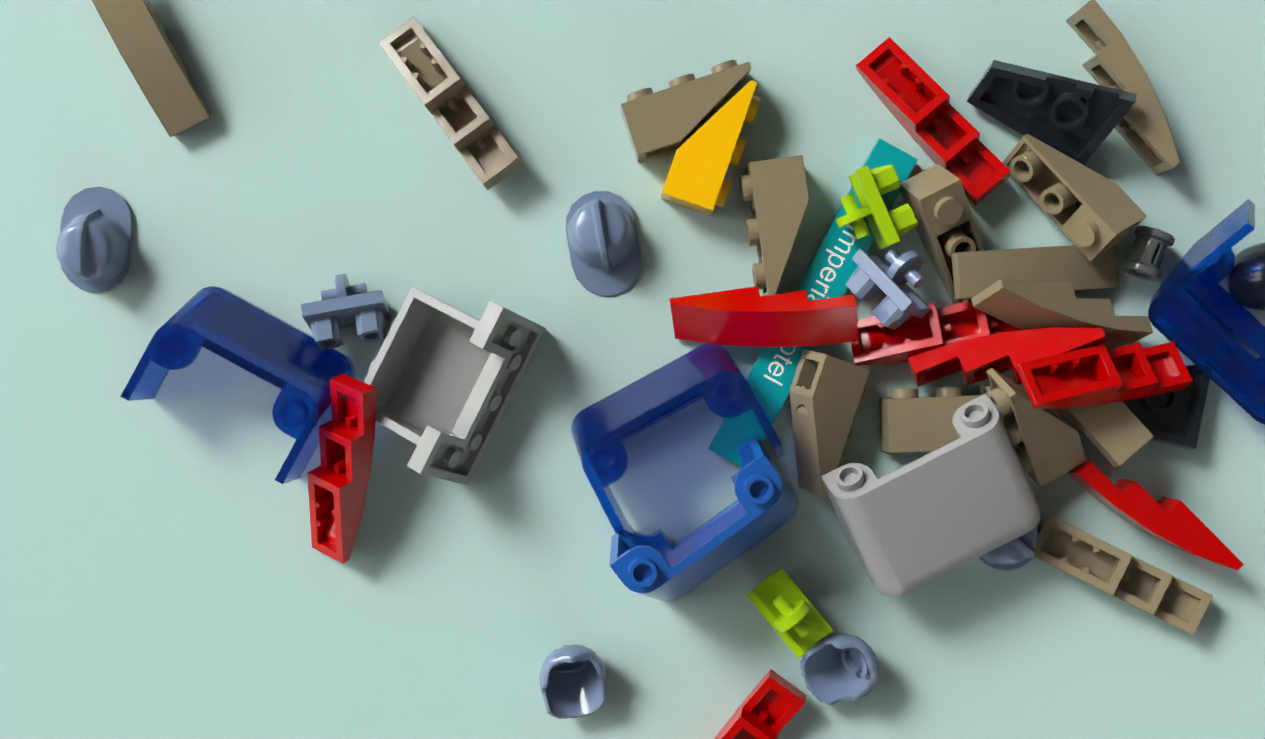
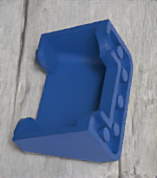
(671, 571)

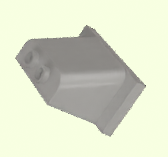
(449, 380)

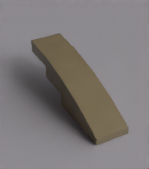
(153, 62)
(1117, 67)
(450, 103)
(981, 269)
(1054, 304)
(1110, 429)
(1121, 574)

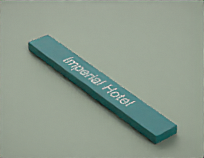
(823, 278)

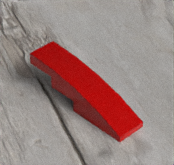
(931, 119)
(775, 320)
(916, 335)
(1000, 352)
(1103, 375)
(342, 481)
(1165, 520)
(764, 710)

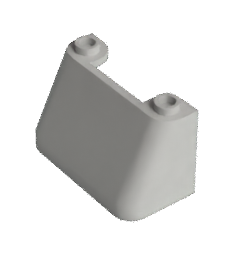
(937, 507)

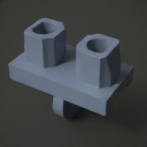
(876, 274)
(346, 307)

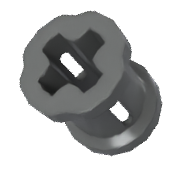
(1147, 253)

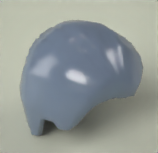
(840, 669)
(573, 682)

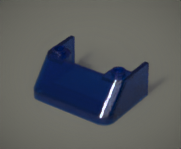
(1208, 321)
(260, 346)
(603, 426)

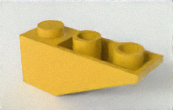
(702, 161)

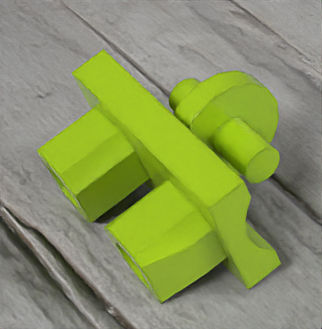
(884, 225)
(789, 612)

